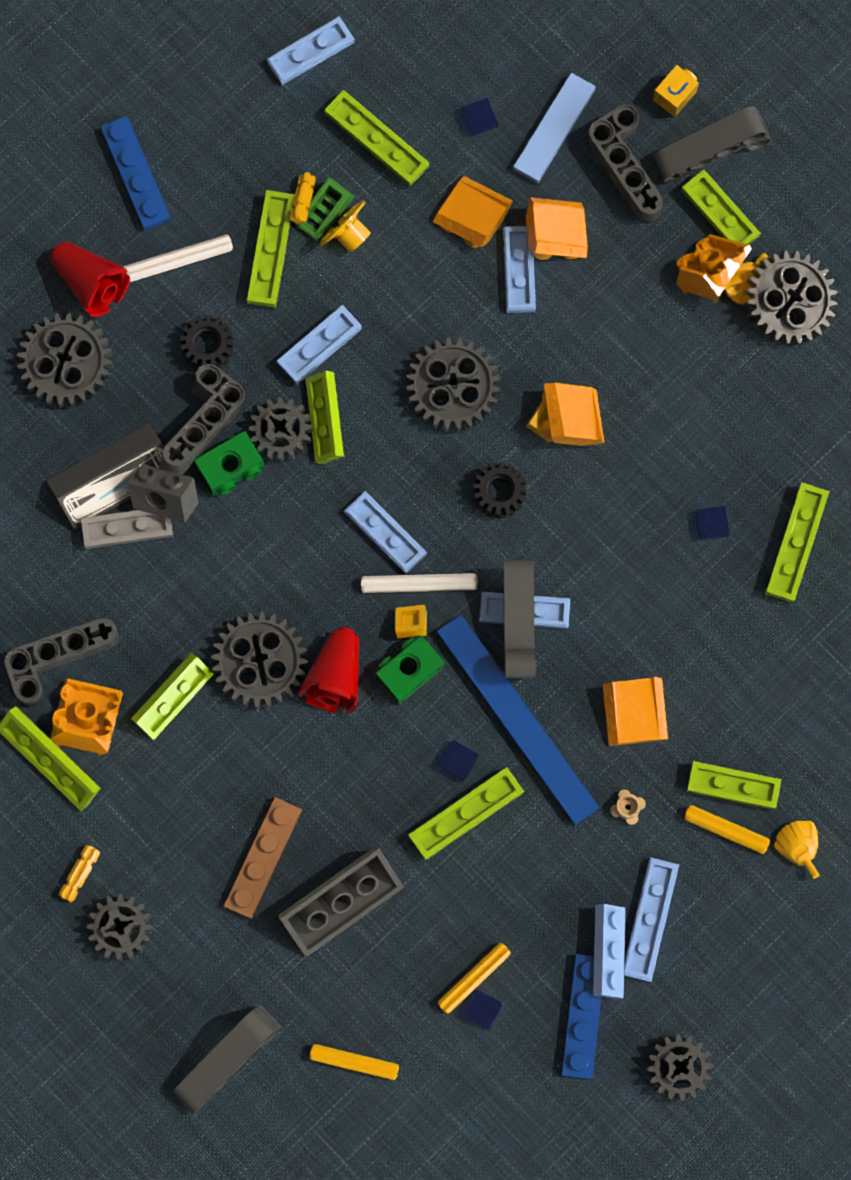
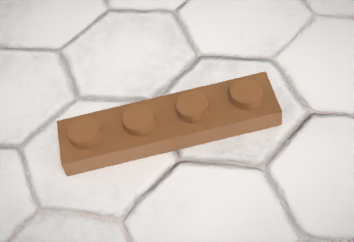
(263, 858)

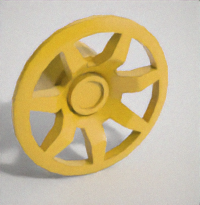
(350, 232)

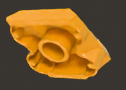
(473, 212)
(556, 229)
(710, 266)
(572, 414)
(635, 711)
(85, 716)

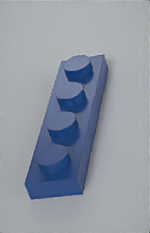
(135, 173)
(582, 1021)

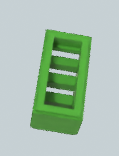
(339, 207)

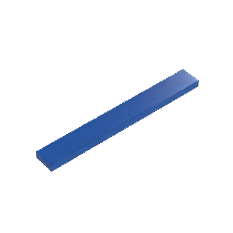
(518, 720)

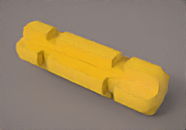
(302, 198)
(79, 873)

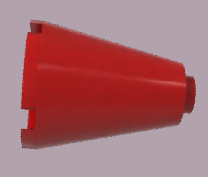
(90, 277)
(334, 674)

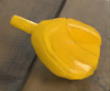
(738, 284)
(799, 844)

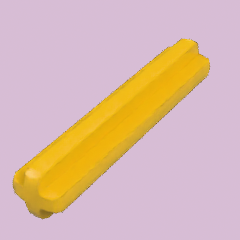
(726, 829)
(474, 978)
(354, 1061)

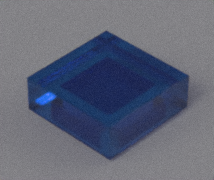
(479, 117)
(712, 523)
(458, 760)
(482, 1010)

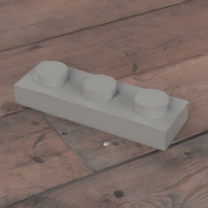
(124, 528)

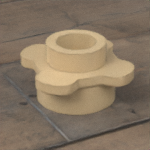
(636, 804)

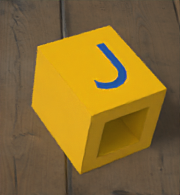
(676, 90)

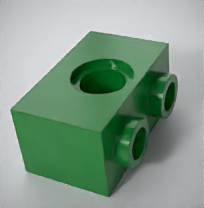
(238, 449)
(401, 685)

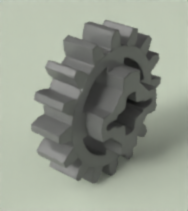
(288, 420)
(133, 921)
(669, 1057)

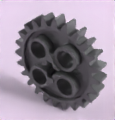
(810, 314)
(450, 359)
(89, 367)
(233, 665)

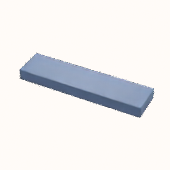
(554, 128)
(650, 919)

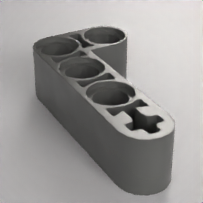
(712, 143)
(630, 167)
(198, 426)
(519, 618)
(63, 655)
(227, 1058)

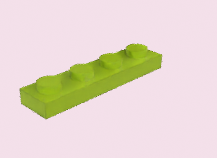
(376, 138)
(270, 249)
(797, 542)
(48, 758)
(466, 813)

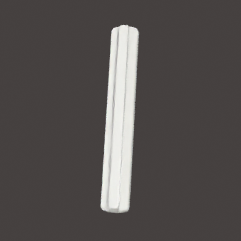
(179, 257)
(419, 583)

